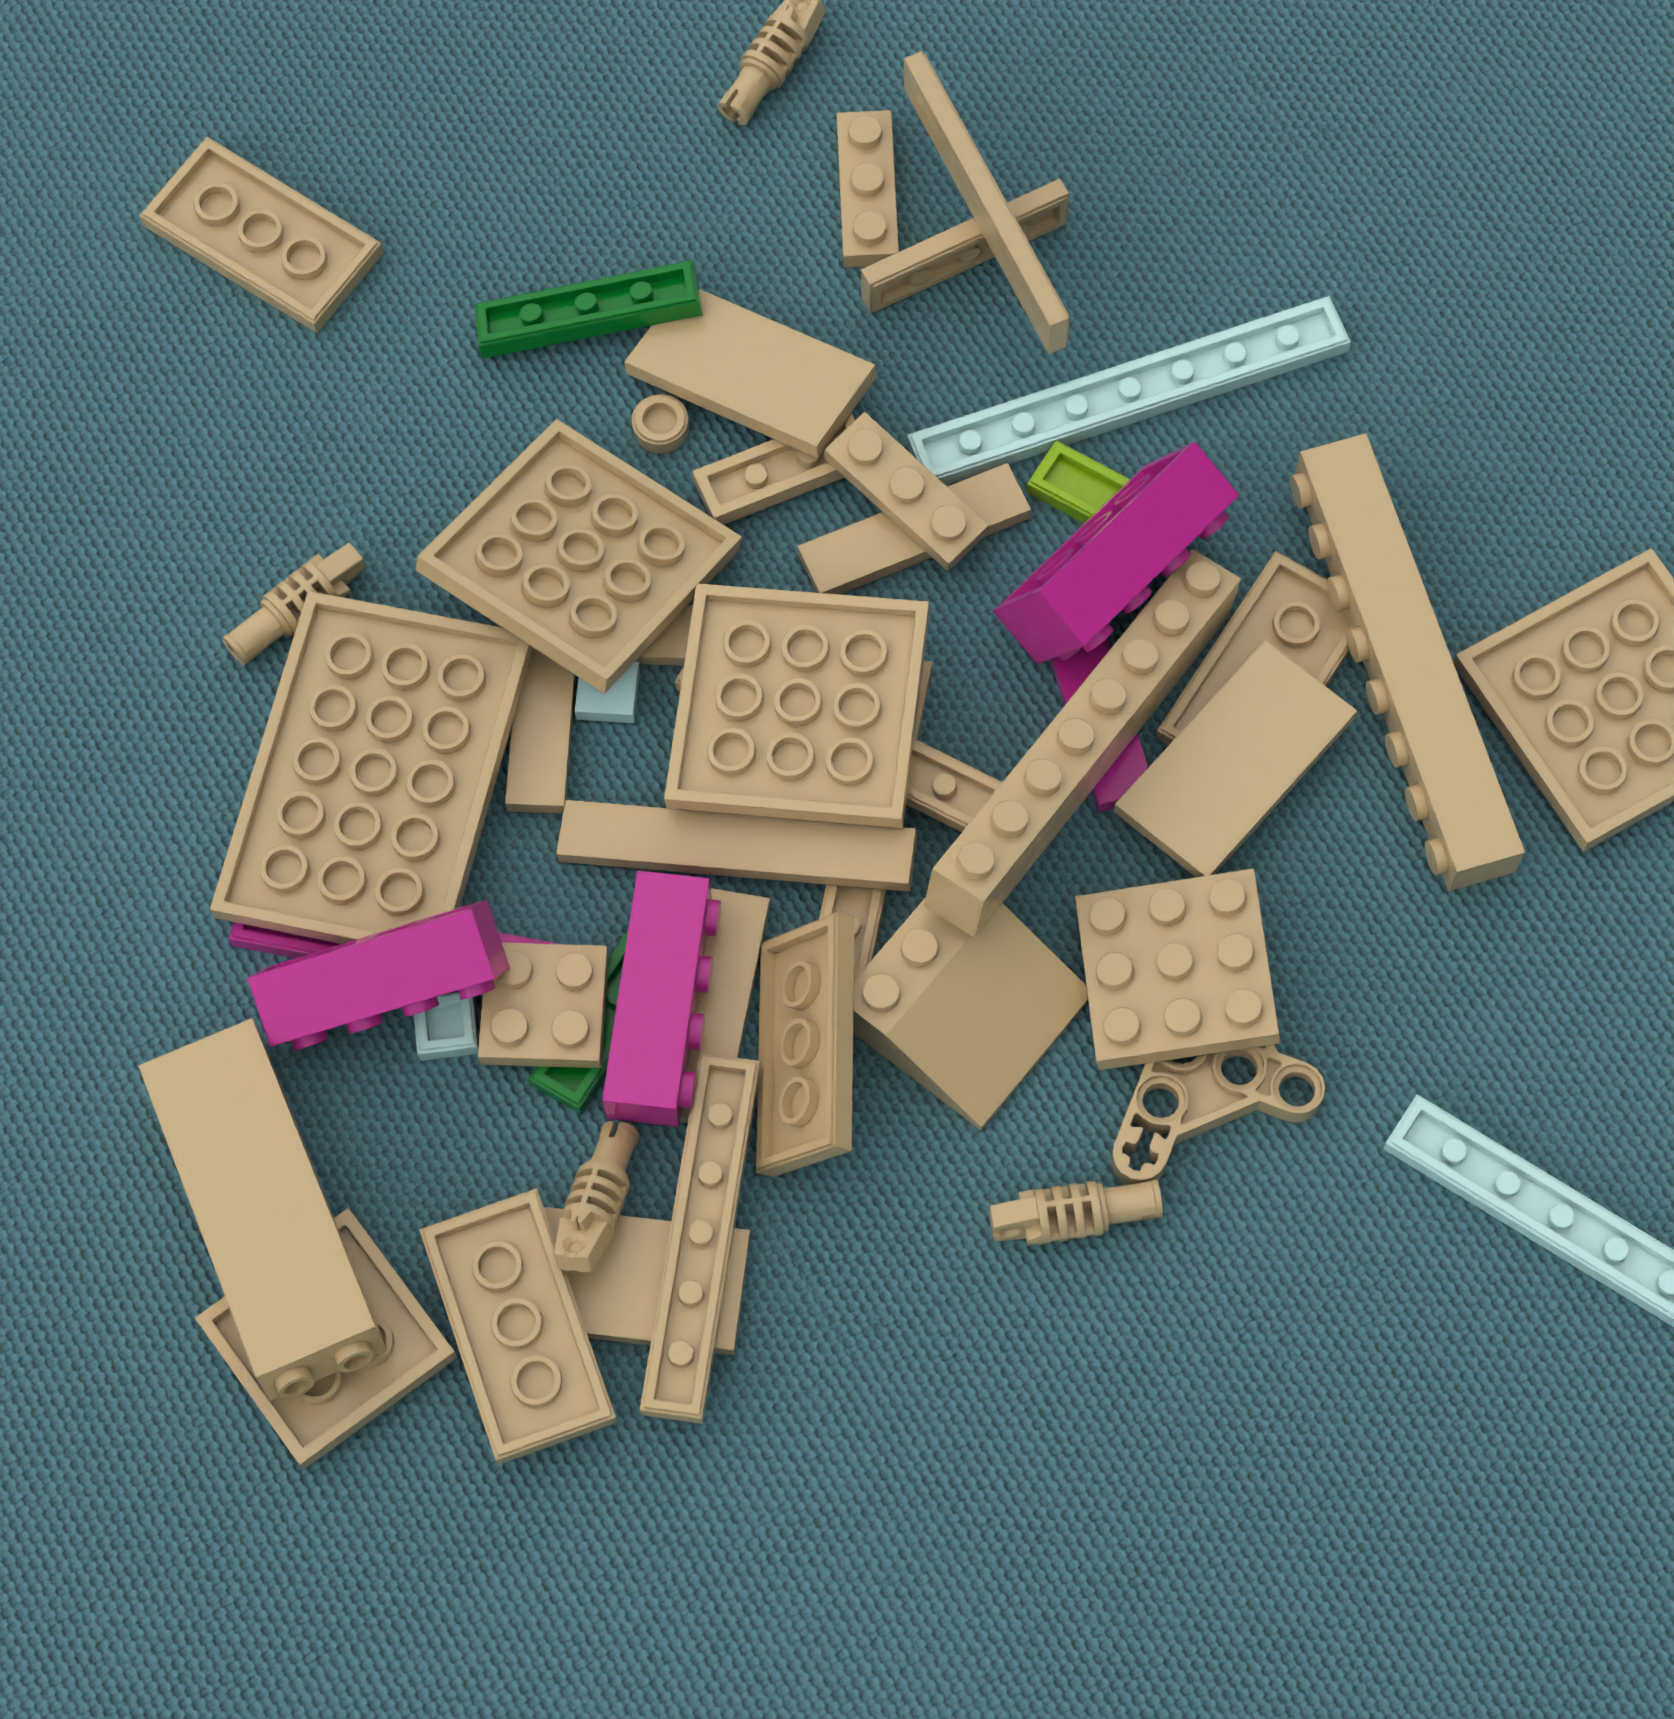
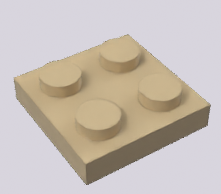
(546, 1007)

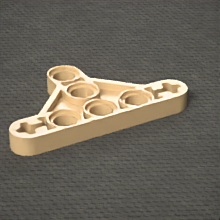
(1207, 1102)

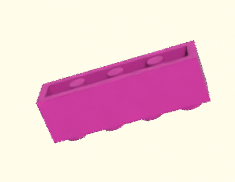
(380, 974)
(659, 999)

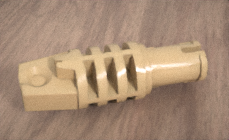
(771, 56)
(284, 603)
(595, 1200)
(1073, 1211)

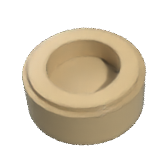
(660, 424)

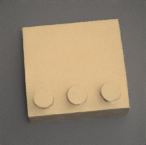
(965, 1009)

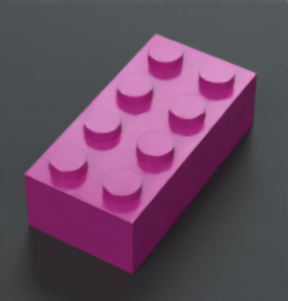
(1117, 555)

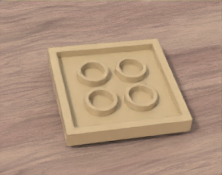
(1177, 969)
(345, 1400)

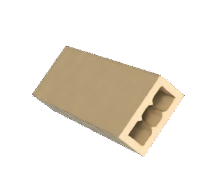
(262, 1211)

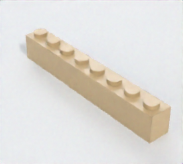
(1406, 663)
(1080, 744)

